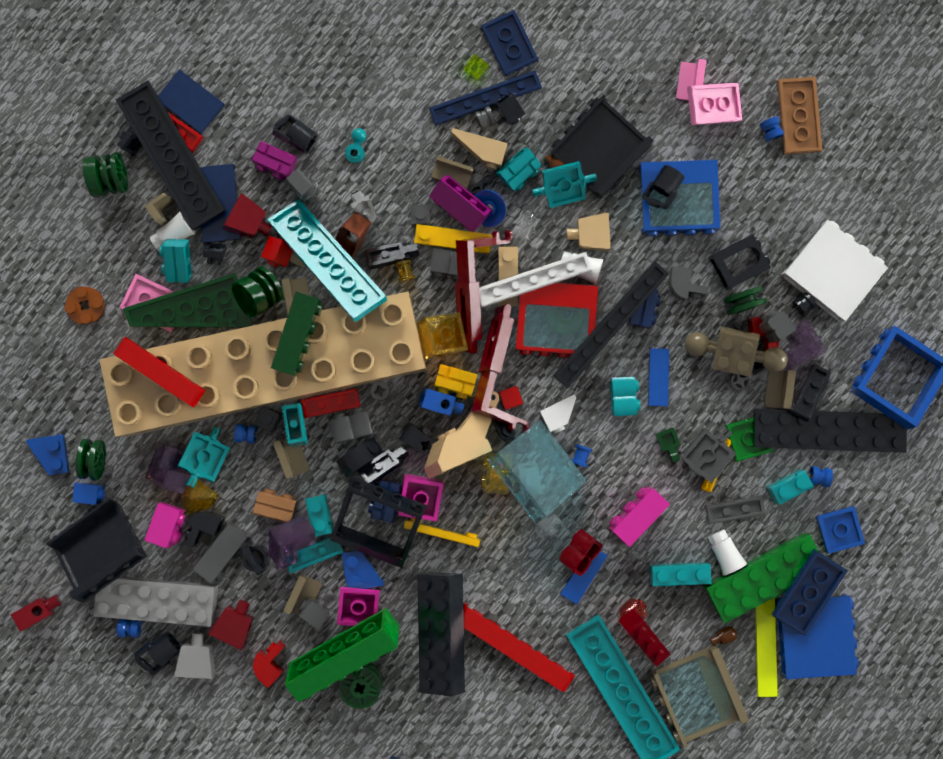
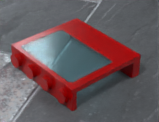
(556, 319)

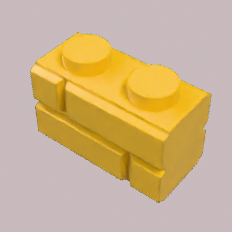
(455, 381)

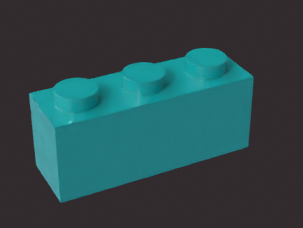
(680, 574)

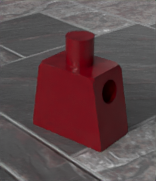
(246, 219)
(29, 615)
(233, 625)

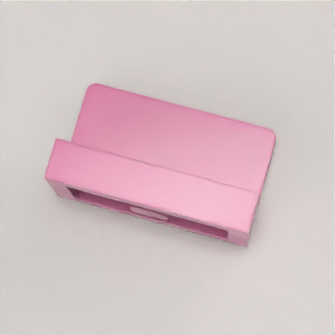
(690, 75)

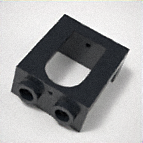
(722, 270)

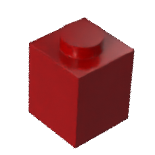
(276, 252)

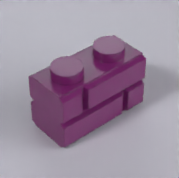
(274, 160)

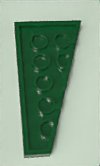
(201, 305)

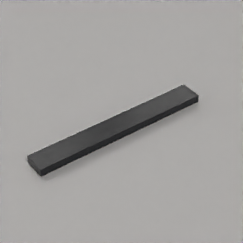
(610, 324)

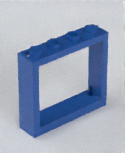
(928, 392)

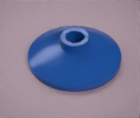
(499, 207)

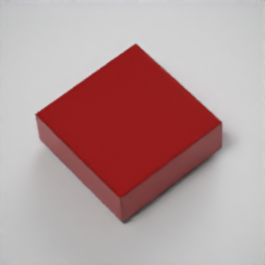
(511, 397)

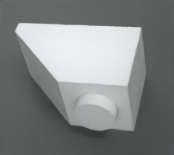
(558, 414)

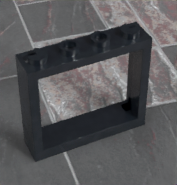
(368, 544)

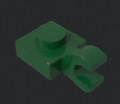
(668, 442)

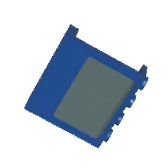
(694, 207)

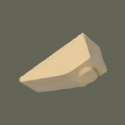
(485, 149)
(507, 268)

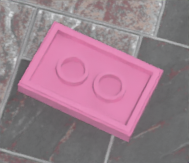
(714, 103)
(143, 290)

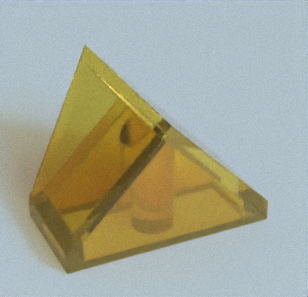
(198, 498)

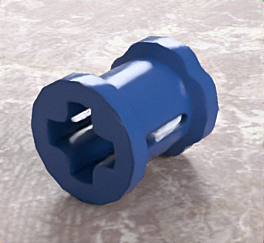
(581, 455)

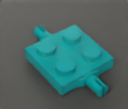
(564, 184)
(203, 457)

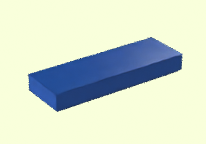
(658, 377)
(578, 584)

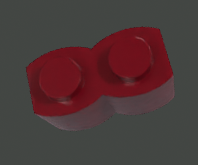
(580, 552)

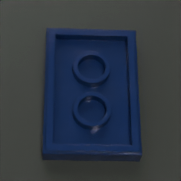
(509, 43)
(190, 101)

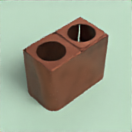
(357, 225)

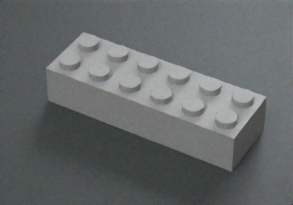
(158, 601)

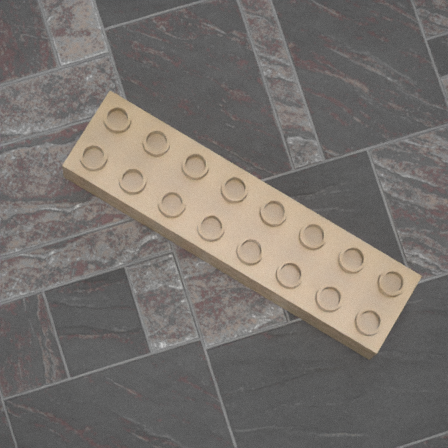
(238, 370)

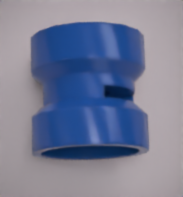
(772, 128)
(245, 433)
(823, 477)
(128, 627)

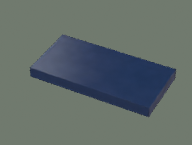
(224, 184)
(809, 592)

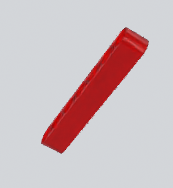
(516, 649)

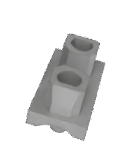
(363, 206)

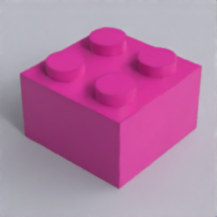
(425, 491)

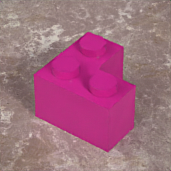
(166, 525)

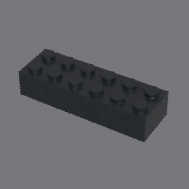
(441, 633)

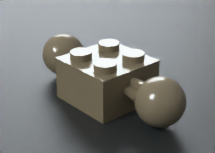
(736, 351)

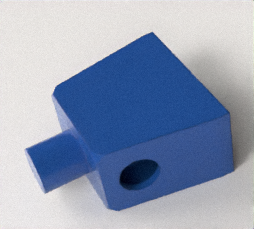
(432, 401)

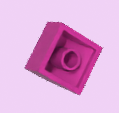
(356, 605)

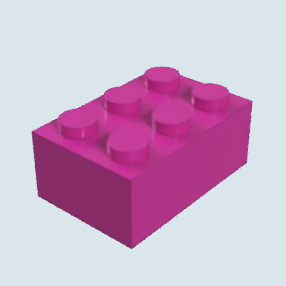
(638, 515)

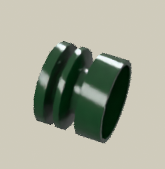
(105, 174)
(257, 291)
(358, 698)

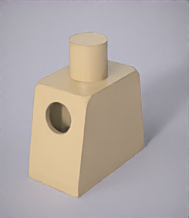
(592, 233)

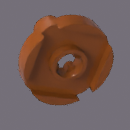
(74, 308)

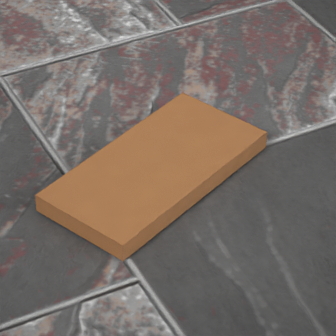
(799, 115)

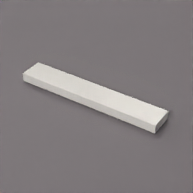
(534, 279)

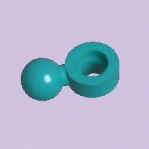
(358, 136)

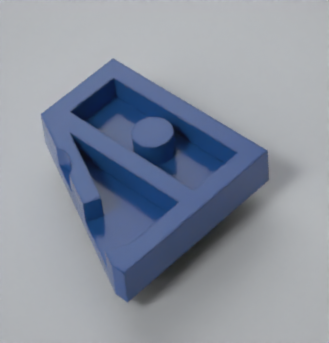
(51, 453)
(359, 571)

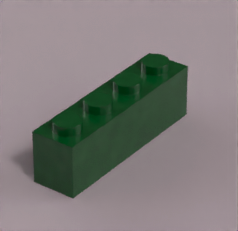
(296, 334)

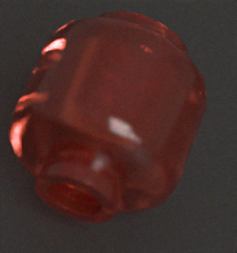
(631, 603)

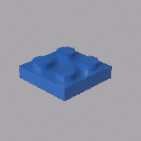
(840, 529)

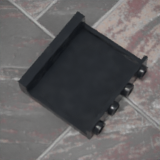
(602, 145)
(97, 549)

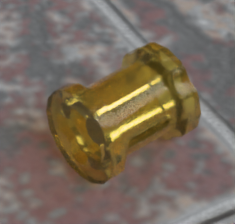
(405, 271)

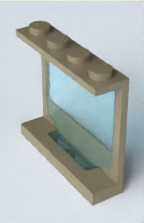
(698, 695)

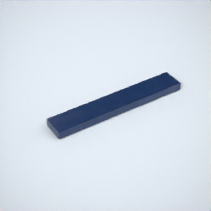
(484, 97)

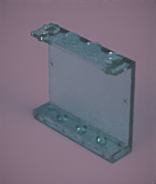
(537, 471)

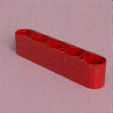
(159, 372)

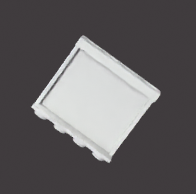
(835, 271)

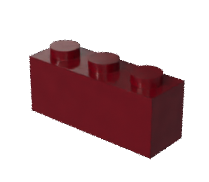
(644, 637)

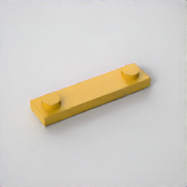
(446, 237)
(469, 539)

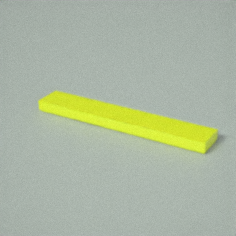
(766, 650)

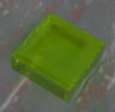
(476, 67)

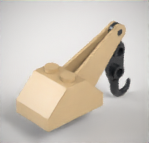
(466, 442)

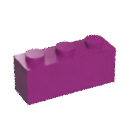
(460, 203)

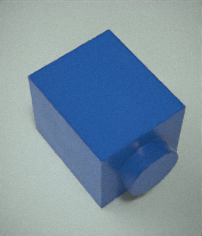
(88, 493)

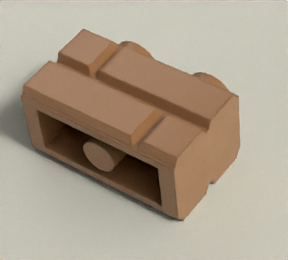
(275, 506)

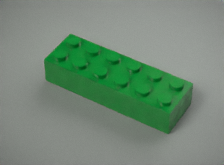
(759, 579)
(342, 655)

